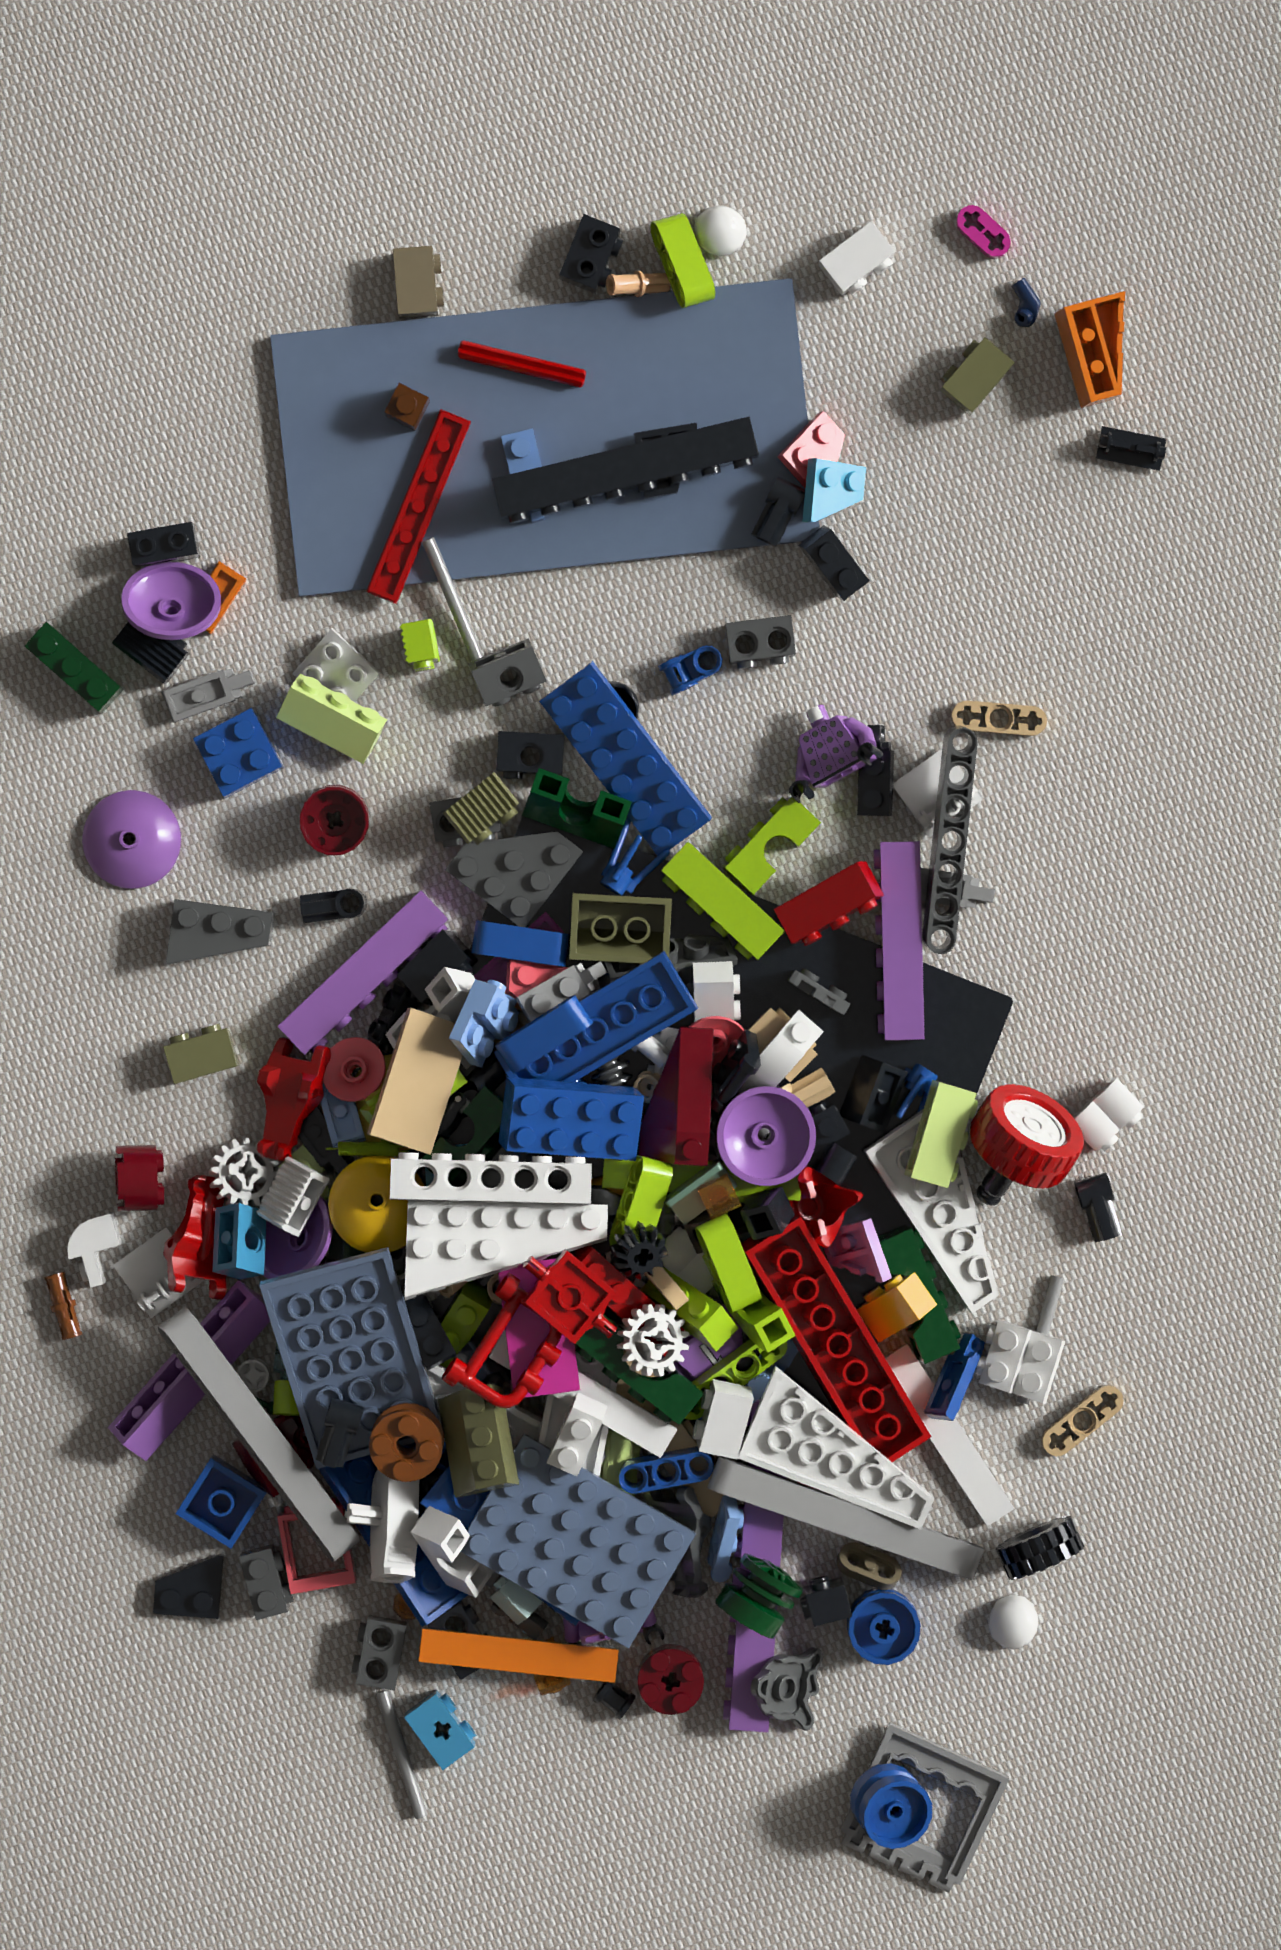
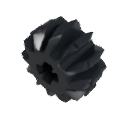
(638, 1250)

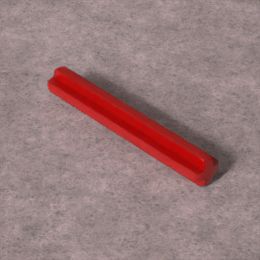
(521, 363)

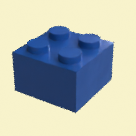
(238, 753)
(221, 1501)

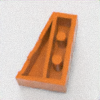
(1093, 347)

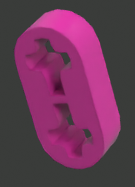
(988, 225)

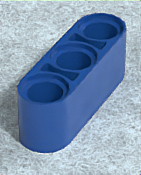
(520, 943)
(544, 1034)
(654, 1480)

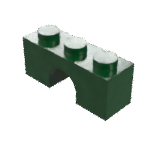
(74, 667)
(595, 820)
(486, 1115)

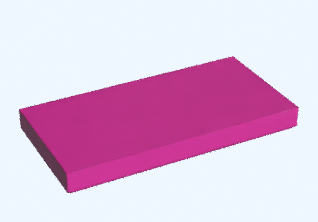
(525, 1335)

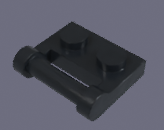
(734, 1069)

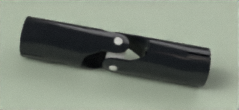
(490, 1076)

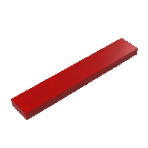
(418, 506)

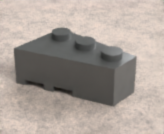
(213, 930)

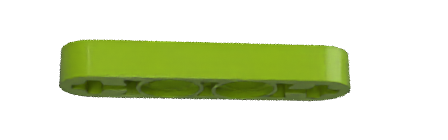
(727, 1369)

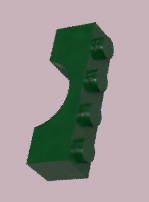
(934, 1333)
(669, 1393)

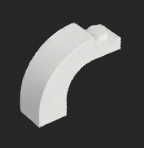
(784, 1052)

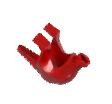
(822, 1205)

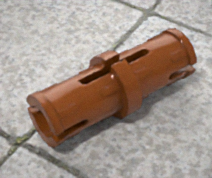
(63, 1305)

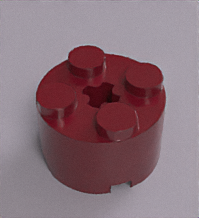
(138, 1178)
(679, 1696)

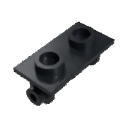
(1131, 448)
(394, 1005)

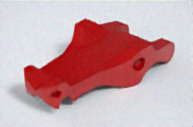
(290, 1093)
(192, 1245)

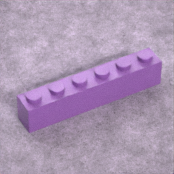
(901, 941)
(362, 973)
(172, 1390)

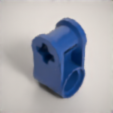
(689, 669)

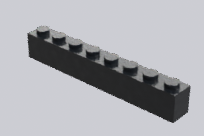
(624, 469)

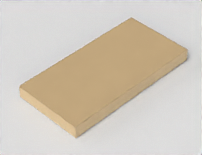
(417, 1083)

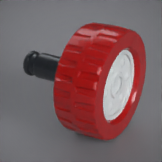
(1023, 1140)

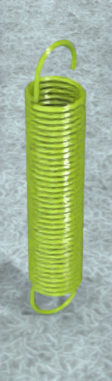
(367, 1148)

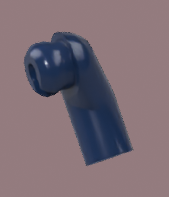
(1028, 306)

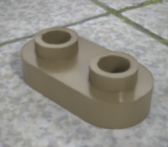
(868, 1565)

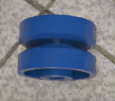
(886, 1645)
(891, 1806)

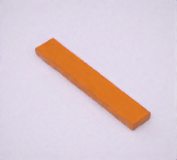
(518, 1655)

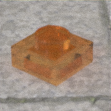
(719, 1196)

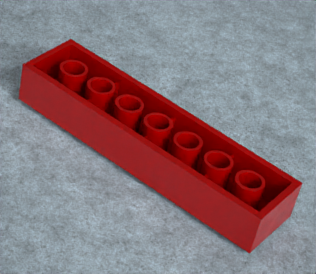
(835, 1340)

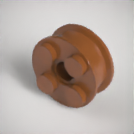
(401, 1462)

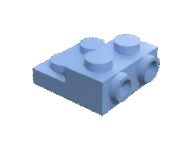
(484, 1017)

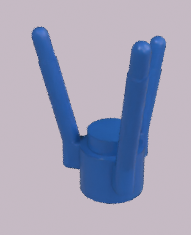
(617, 876)
(917, 1083)

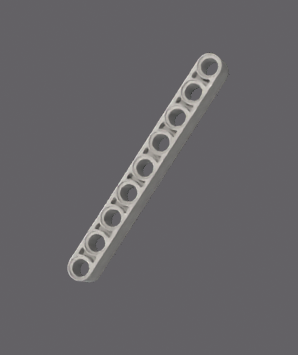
(258, 1434)
(844, 1518)

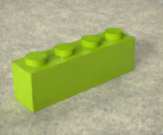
(722, 900)

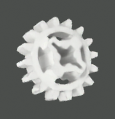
(230, 1173)
(649, 1352)

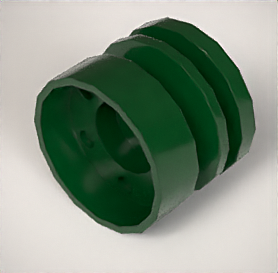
(756, 1599)

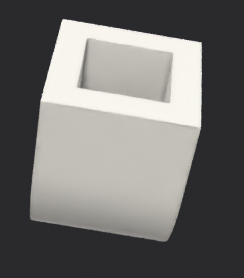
(87, 1240)

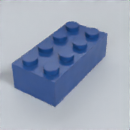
(571, 1119)

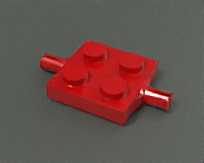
(569, 1296)

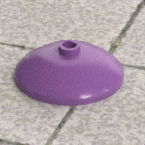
(171, 600)
(155, 844)
(789, 1140)
(290, 1253)

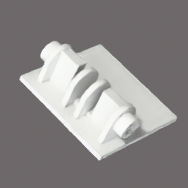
(338, 666)
(920, 789)
(147, 1275)

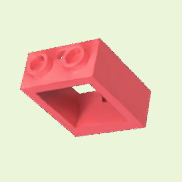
(313, 1581)

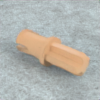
(637, 283)

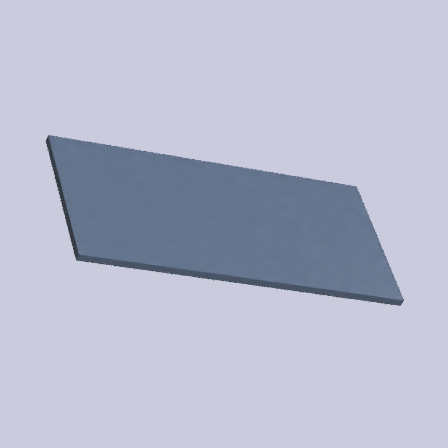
(644, 372)

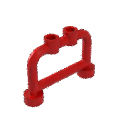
(529, 1381)

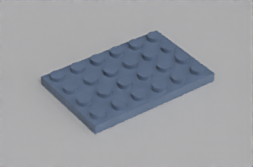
(349, 1340)
(578, 1543)

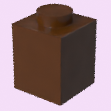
(407, 406)

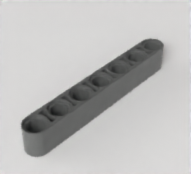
(955, 855)

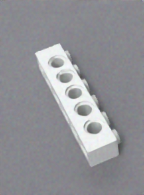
(404, 1186)

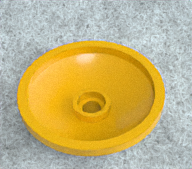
(355, 1217)

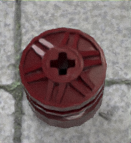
(338, 839)

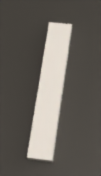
(621, 1414)
(951, 1440)

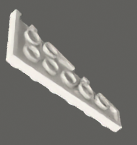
(939, 1214)
(477, 1239)
(814, 1447)

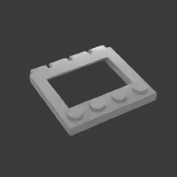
(951, 1769)

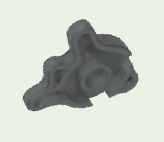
(786, 1686)

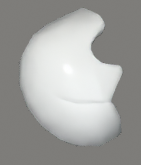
(720, 230)
(1013, 1621)

